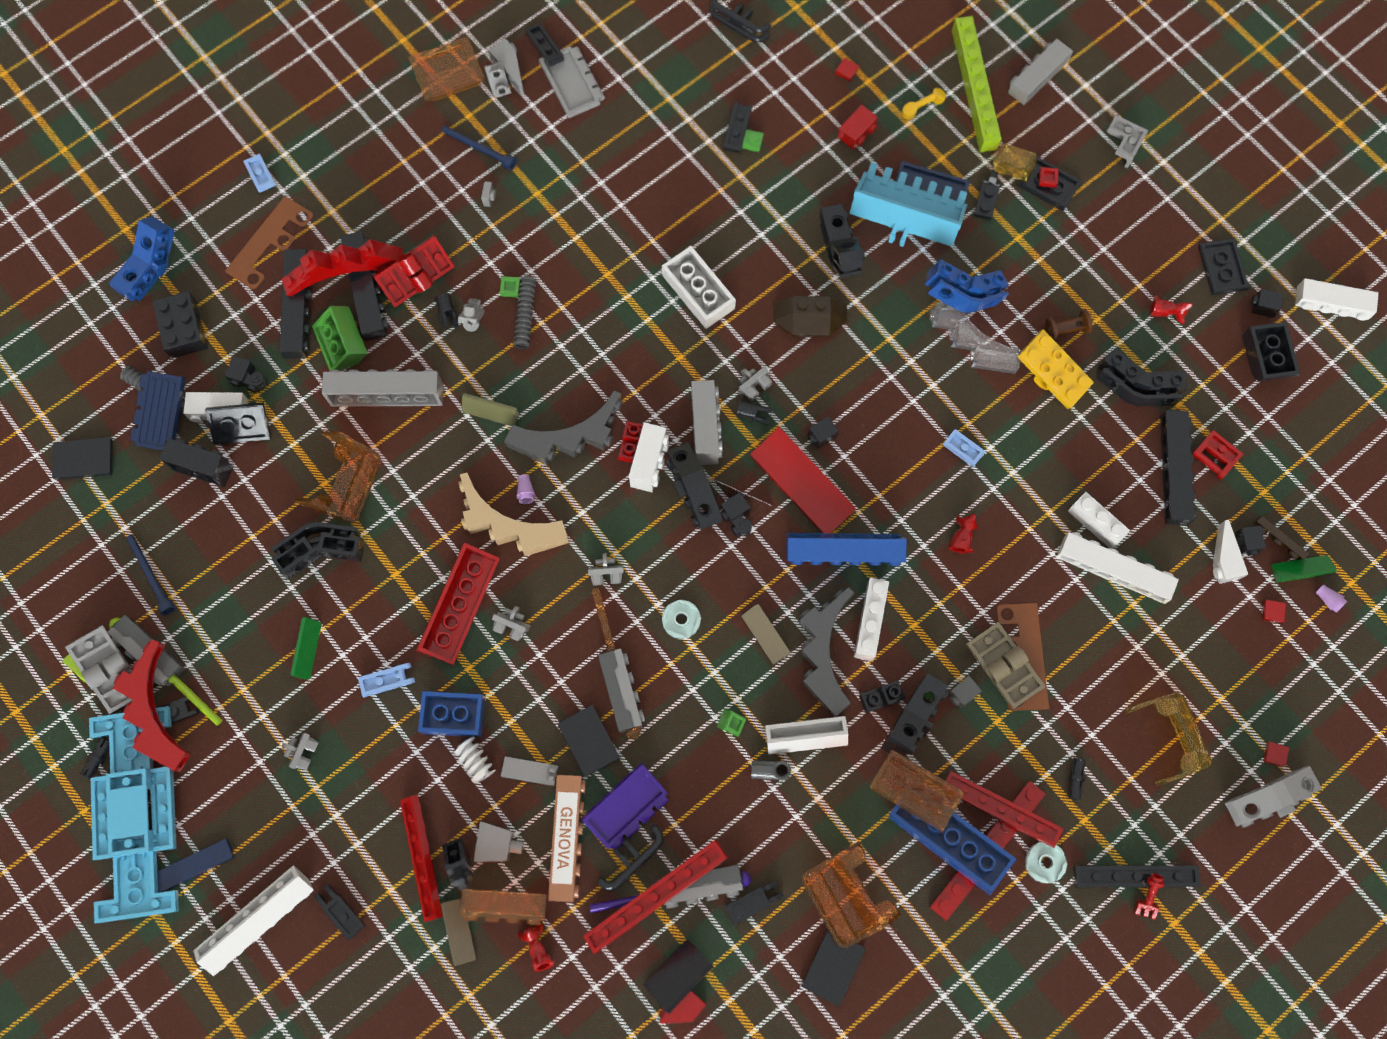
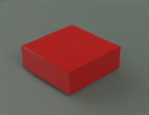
(847, 69)
(1048, 177)
(1273, 611)
(1276, 754)

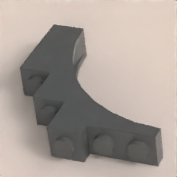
(542, 444)
(822, 682)

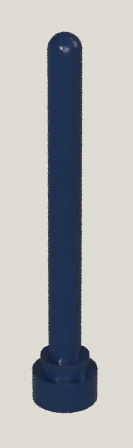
(508, 161)
(166, 605)

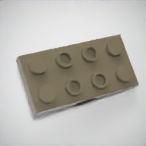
(1005, 665)

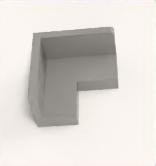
(1131, 137)

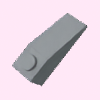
(506, 53)

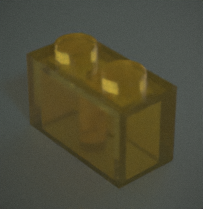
(1014, 162)

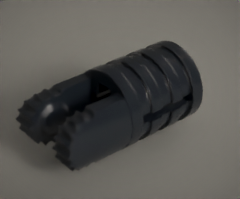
(445, 309)
(749, 410)

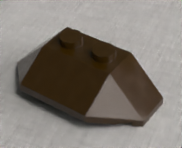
(810, 315)

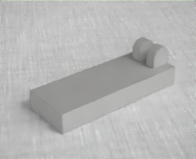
(529, 771)

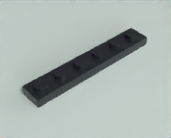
(1135, 876)

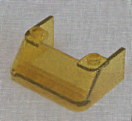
(1196, 753)

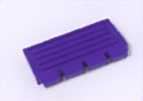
(625, 806)

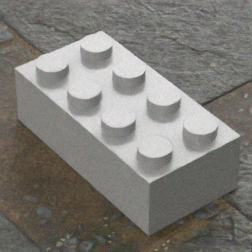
(706, 422)

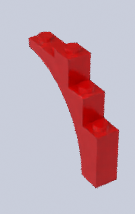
(344, 259)
(138, 686)

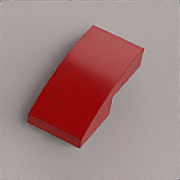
(630, 441)

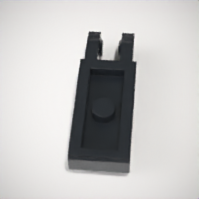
(751, 903)
(340, 913)

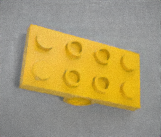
(1055, 369)

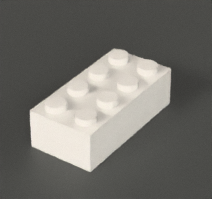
(698, 287)

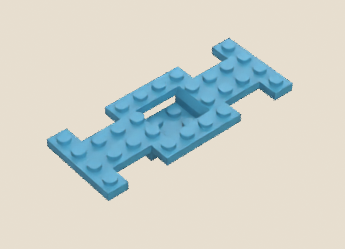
(122, 824)

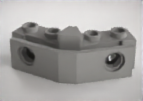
(1275, 796)

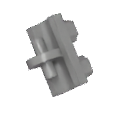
(497, 79)
(471, 315)
(752, 380)
(597, 572)
(518, 627)
(305, 743)

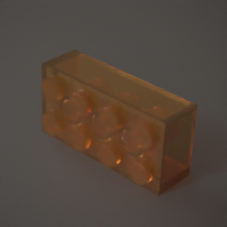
(917, 790)
(503, 905)

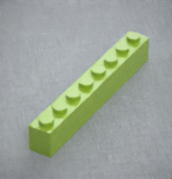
(976, 84)

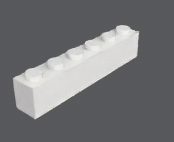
(1117, 568)
(253, 921)

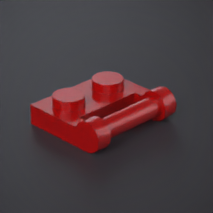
(1221, 450)

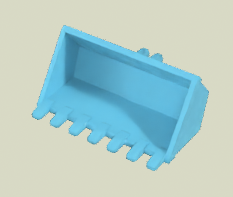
(908, 207)

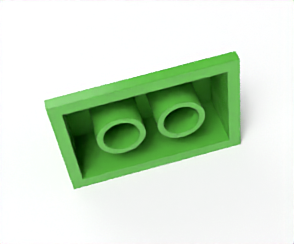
(339, 338)

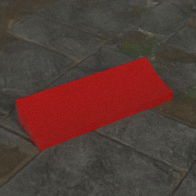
(802, 482)
(457, 604)

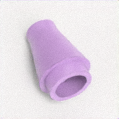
(525, 491)
(1331, 598)

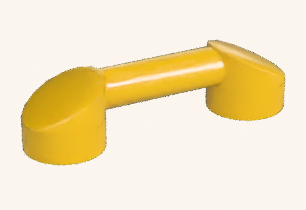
(910, 109)

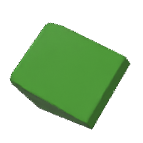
(731, 722)

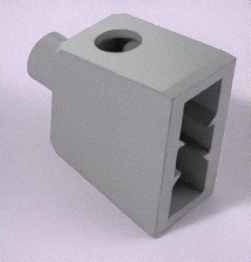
(495, 844)

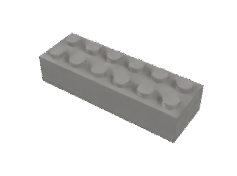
(383, 388)

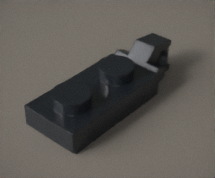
(987, 197)

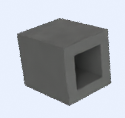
(964, 692)

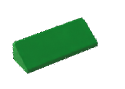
(1303, 568)
(306, 648)

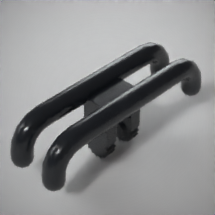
(737, 22)
(636, 864)

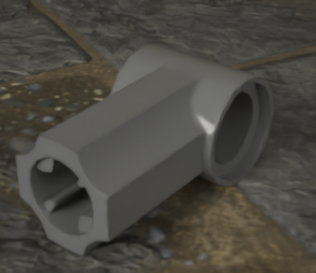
(767, 770)

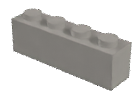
(1040, 71)

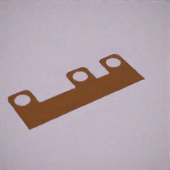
(267, 233)
(1030, 642)

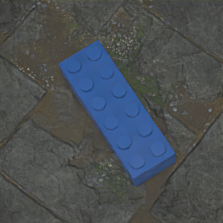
(845, 548)
(960, 847)

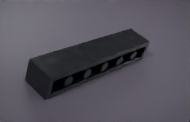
(366, 295)
(294, 312)
(1177, 467)

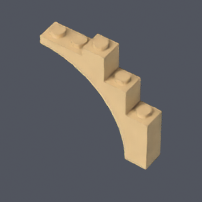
(531, 536)

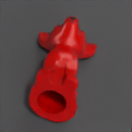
(1166, 308)
(962, 538)
(540, 960)

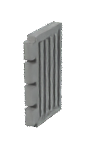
(573, 82)

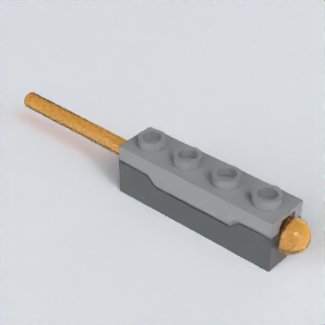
(618, 679)

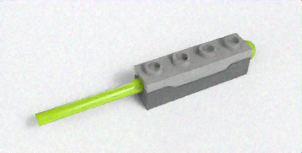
(133, 638)

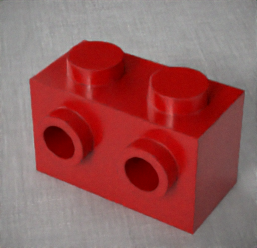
(858, 127)

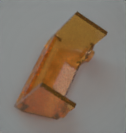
(352, 481)

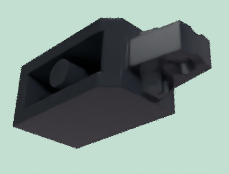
(457, 863)

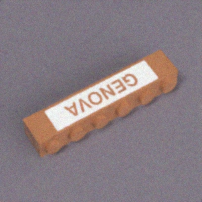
(566, 838)

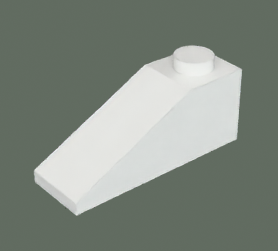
(1228, 560)

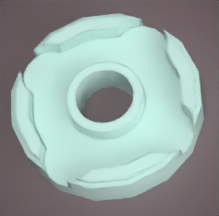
(684, 630)
(1034, 866)

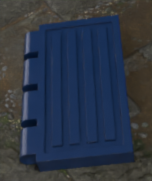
(928, 175)
(159, 409)

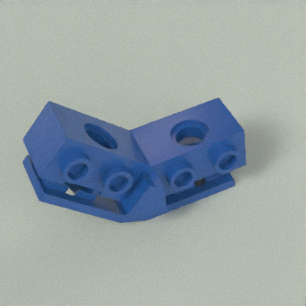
(147, 261)
(964, 291)

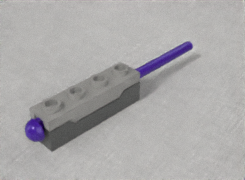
(710, 886)

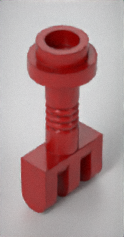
(1155, 881)

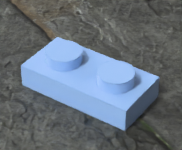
(259, 173)
(964, 448)

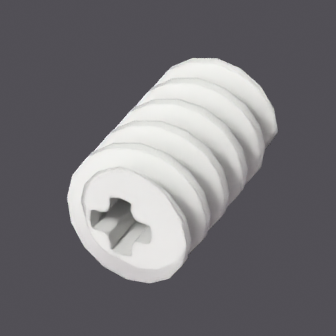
(473, 760)

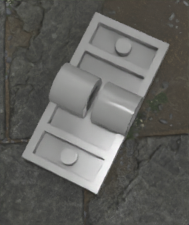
(100, 665)

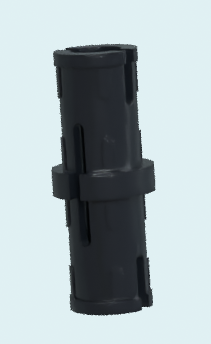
(95, 758)
(1076, 779)

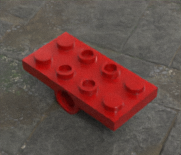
(414, 271)

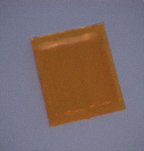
(446, 69)

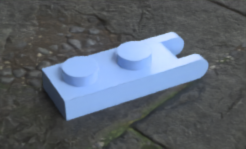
(384, 680)

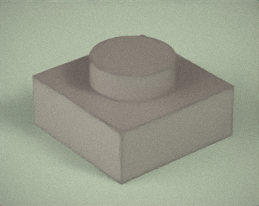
(488, 194)

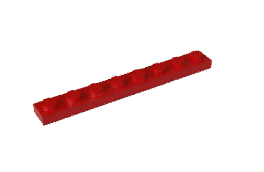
(1001, 834)
(655, 896)

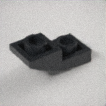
(881, 697)

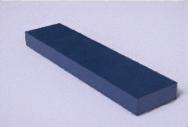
(194, 865)

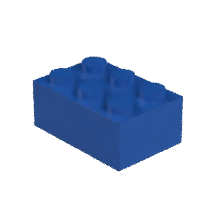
(451, 714)

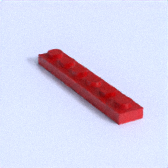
(1006, 811)
(421, 858)

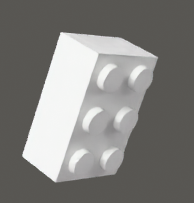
(649, 457)

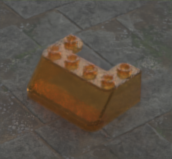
(844, 900)

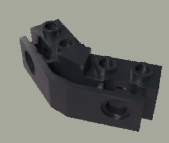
(840, 244)
(1157, 388)
(693, 483)
(297, 552)
(913, 719)

